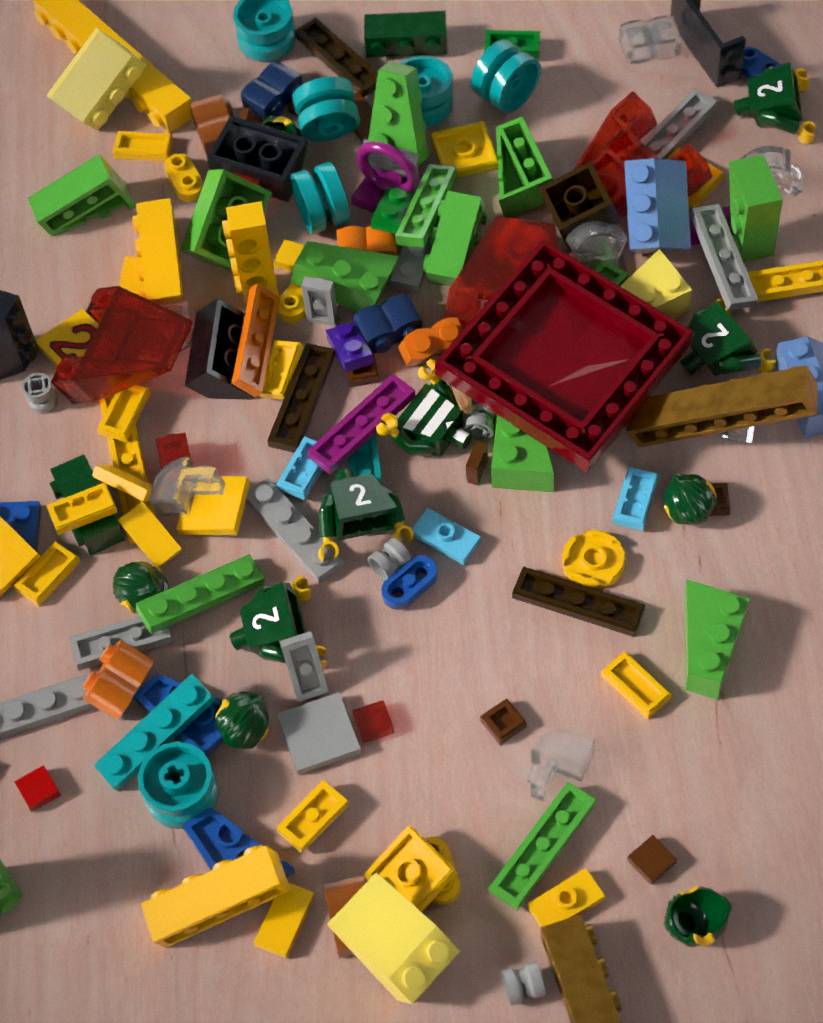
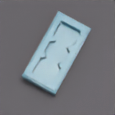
(300, 472)
(635, 498)
(446, 536)

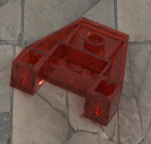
(620, 141)
(493, 262)
(129, 346)

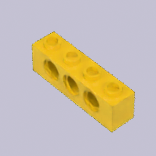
(249, 248)

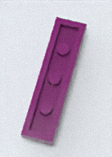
(360, 424)

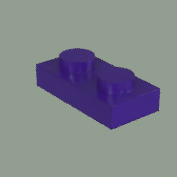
(349, 346)

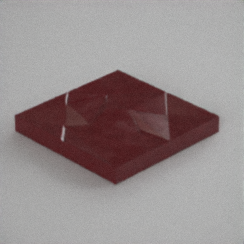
(564, 354)

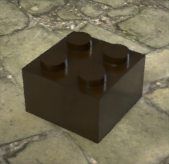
(578, 199)

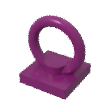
(376, 181)

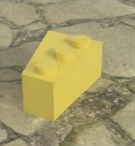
(660, 286)

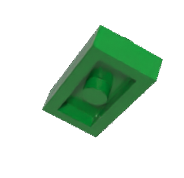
(526, 40)
(391, 210)

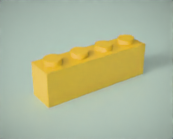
(158, 251)
(215, 896)

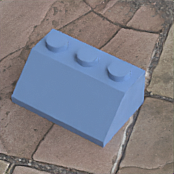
(657, 205)
(801, 353)

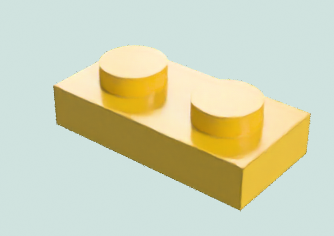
(312, 816)

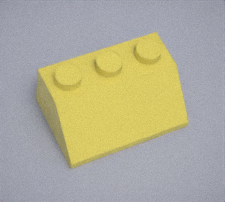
(96, 79)

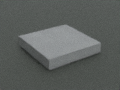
(319, 733)

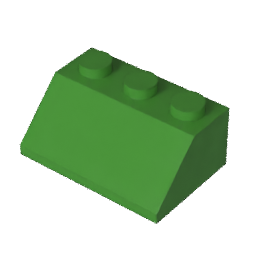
(205, 231)

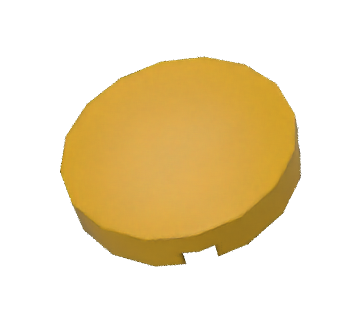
(594, 559)

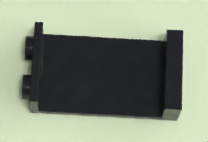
(719, 60)

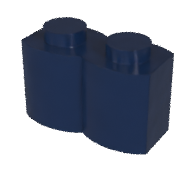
(271, 90)
(388, 322)

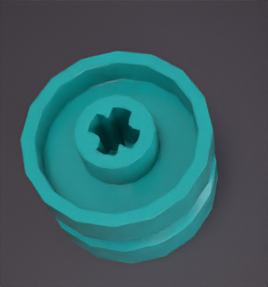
(264, 28)
(505, 76)
(435, 88)
(326, 108)
(320, 198)
(177, 783)

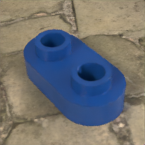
(756, 62)
(407, 582)

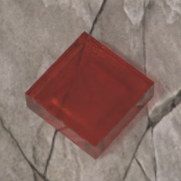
(373, 721)

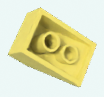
(393, 939)

